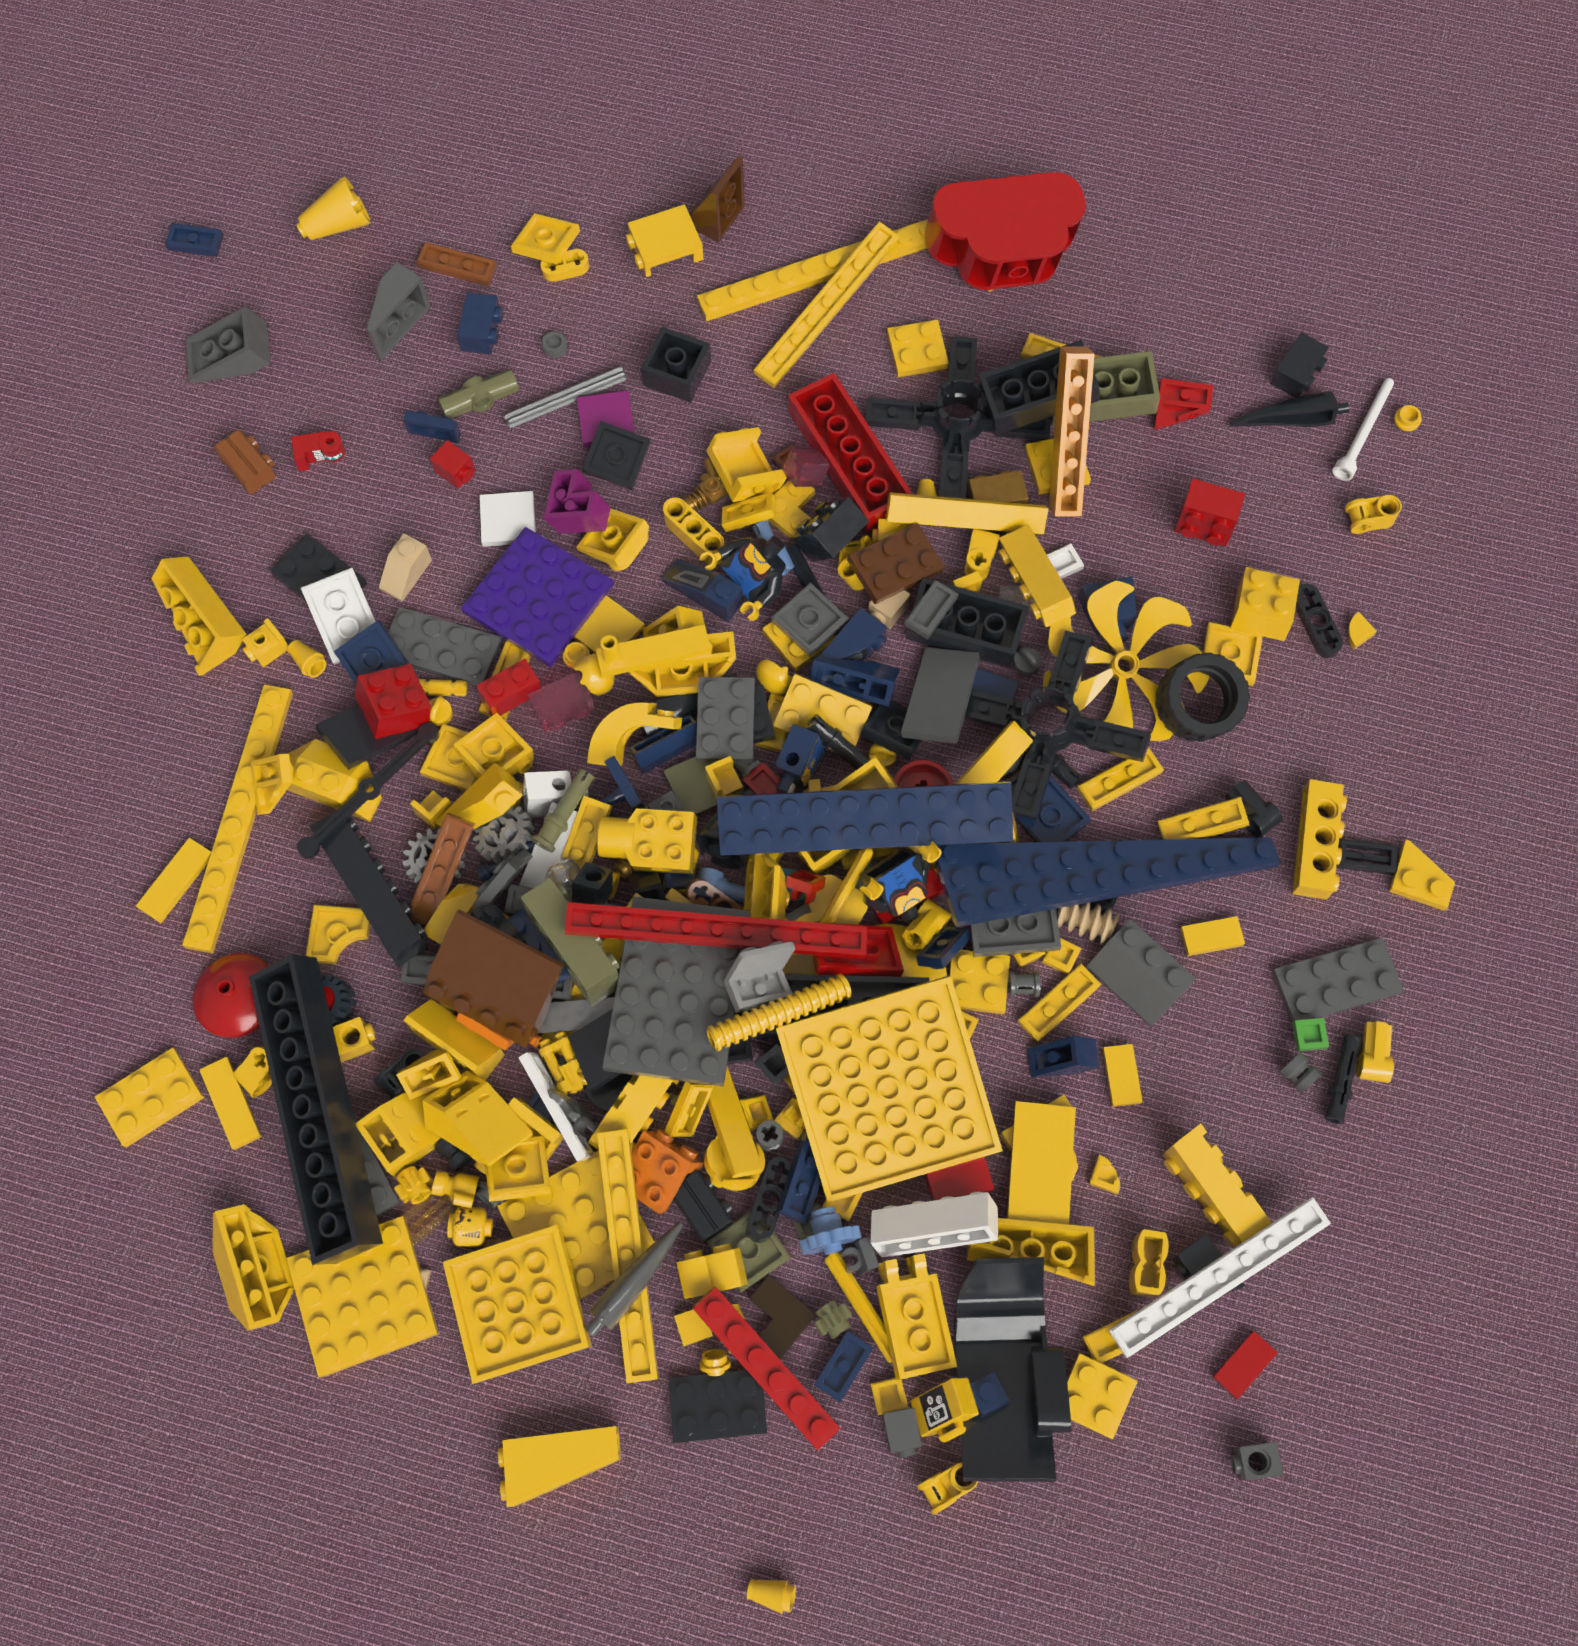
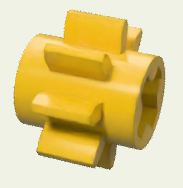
(413, 1185)

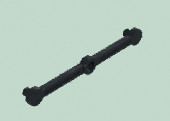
(309, 846)

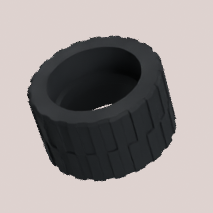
(1233, 687)

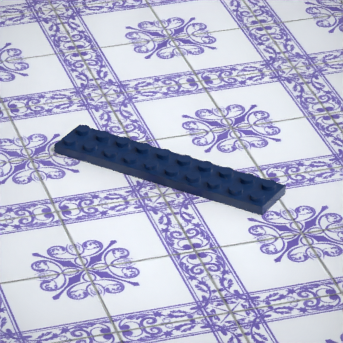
(865, 818)

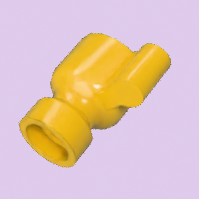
(459, 1188)

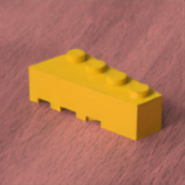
(634, 1107)

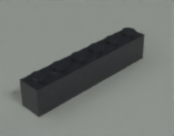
(372, 893)

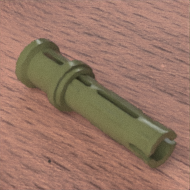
(556, 822)

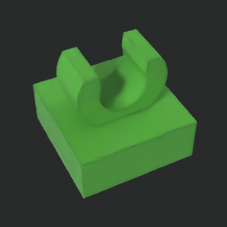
(1310, 1034)

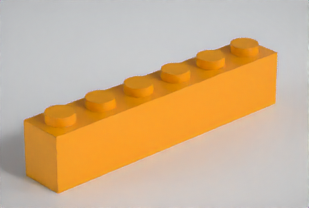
(1071, 430)

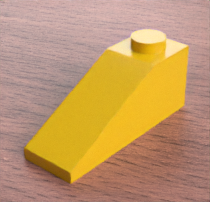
(486, 798)

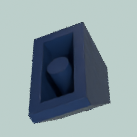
(1063, 1057)

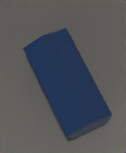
(664, 745)

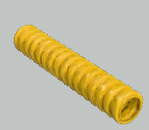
(778, 1012)

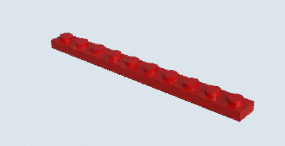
(713, 930)

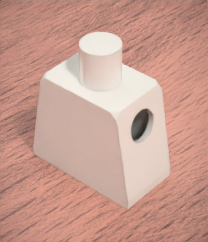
(544, 788)

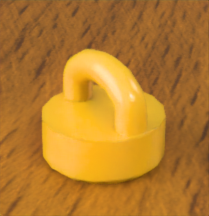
(441, 711)
(884, 755)

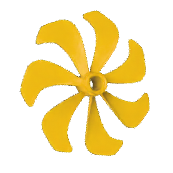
(1153, 615)

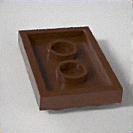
(896, 563)

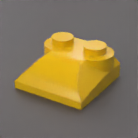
(619, 543)

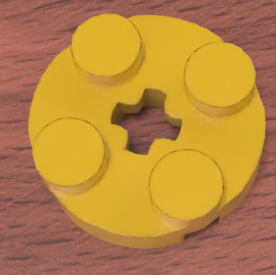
(719, 1172)

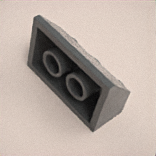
(1140, 973)

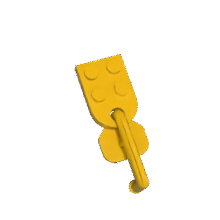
(835, 904)

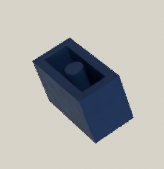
(479, 323)

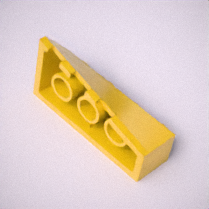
(198, 612)
(1065, 1247)

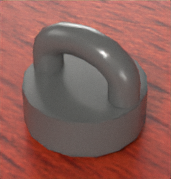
(1027, 661)

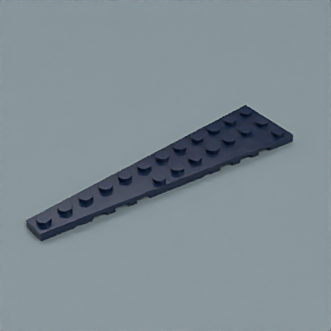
(1031, 877)

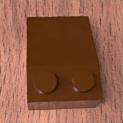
(721, 203)

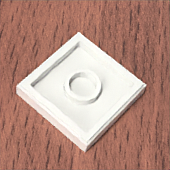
(505, 517)

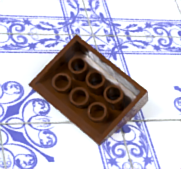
(493, 978)

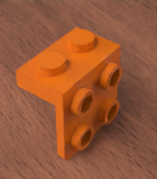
(661, 1168)

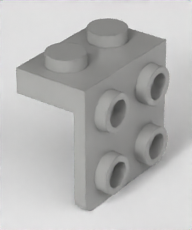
(759, 976)

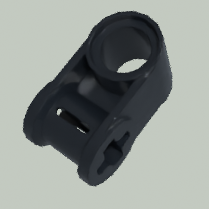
(389, 1074)

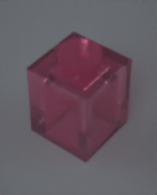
(806, 467)

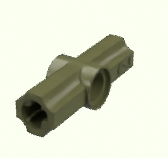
(478, 394)

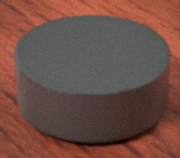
(554, 344)

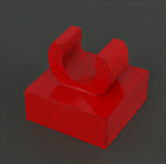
(805, 882)

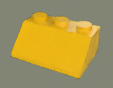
(441, 1030)

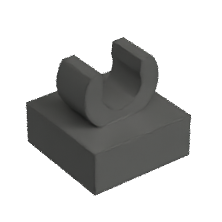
(863, 1256)

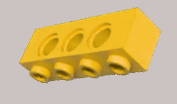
(1307, 879)

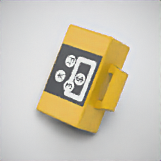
(945, 1408)

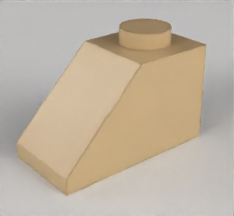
(404, 567)

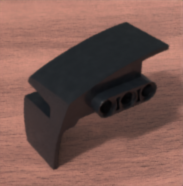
(1005, 1333)

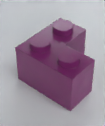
(573, 504)

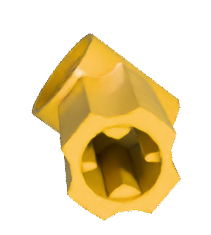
(926, 925)
(1375, 1059)

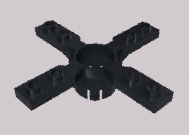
(958, 431)
(1093, 733)

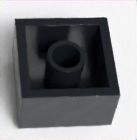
(676, 364)
(829, 529)

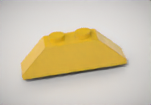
(683, 675)
(325, 779)
(765, 888)
(251, 1266)

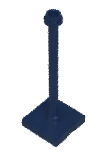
(622, 793)

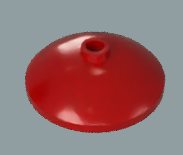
(231, 1012)

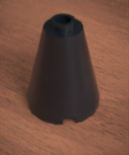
(708, 841)

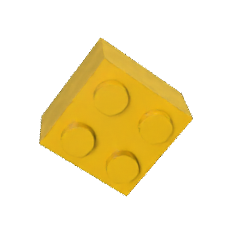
(1265, 604)

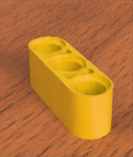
(689, 521)

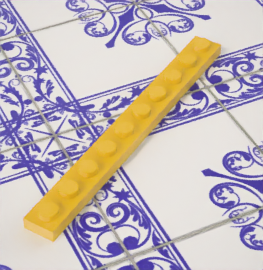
(799, 275)
(236, 823)

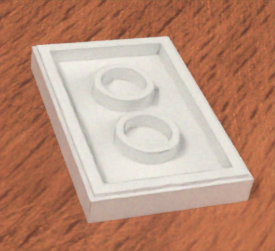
(338, 609)

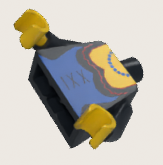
(754, 567)
(899, 881)

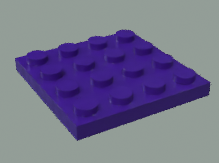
(537, 596)

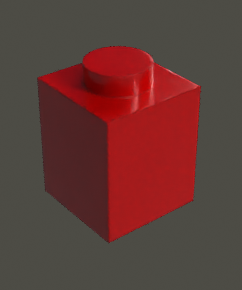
(453, 464)

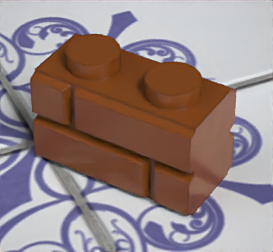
(245, 462)

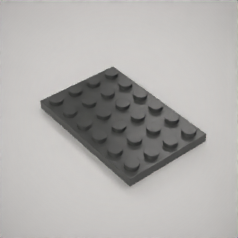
(667, 1002)

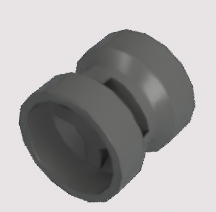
(1295, 1067)

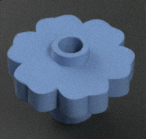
(828, 1233)

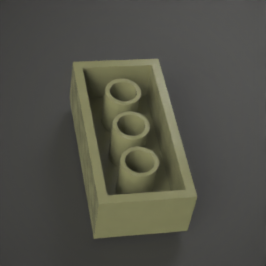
(1125, 387)
(583, 956)

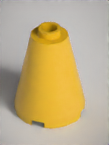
(333, 212)

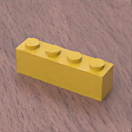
(1036, 575)

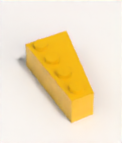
(1215, 1187)

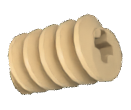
(1088, 920)

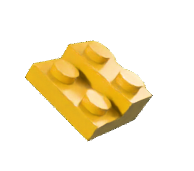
(495, 743)

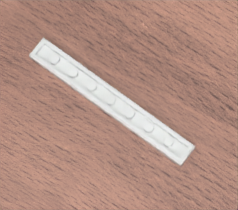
(1219, 1277)

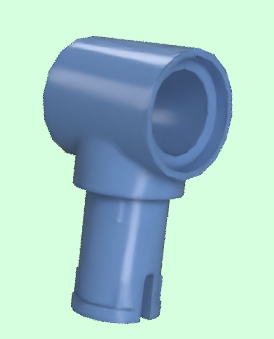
(717, 879)

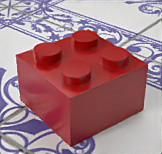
(1209, 512)
(392, 700)

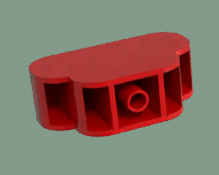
(1005, 227)

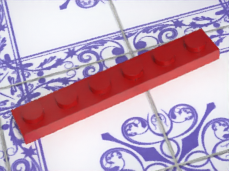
(766, 1368)

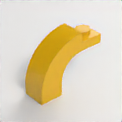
(616, 728)

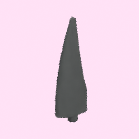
(630, 1284)

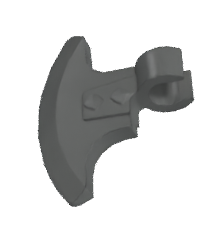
(575, 1112)

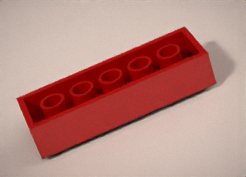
(846, 441)

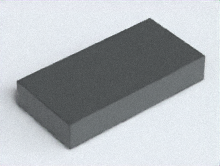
(931, 609)

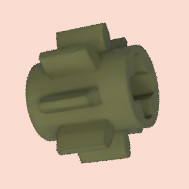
(833, 1319)

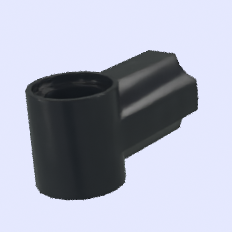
(1260, 814)

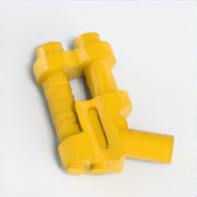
(568, 1076)

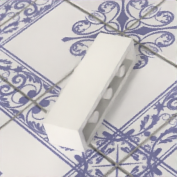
(934, 1224)

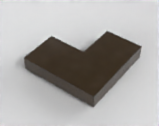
(787, 1314)

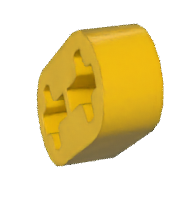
(566, 267)

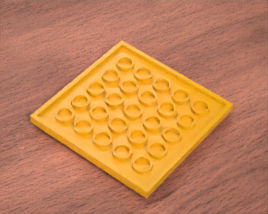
(889, 1088)

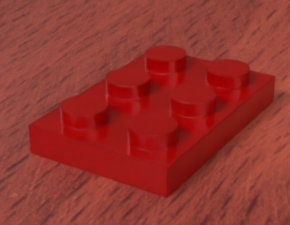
(880, 960)

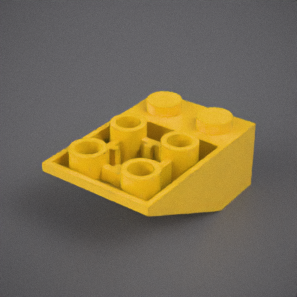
(474, 1119)
(398, 1132)

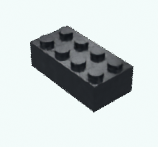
(1025, 390)
(977, 625)

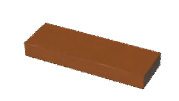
(456, 264)

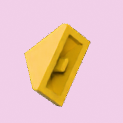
(428, 1073)

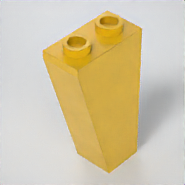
(553, 1460)

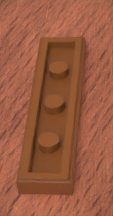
(441, 867)

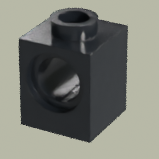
(592, 884)

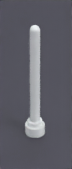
(1346, 466)

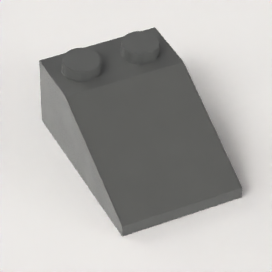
(396, 308)
(228, 348)

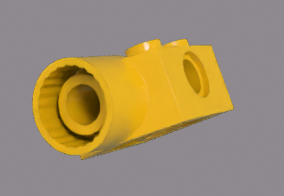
(651, 840)

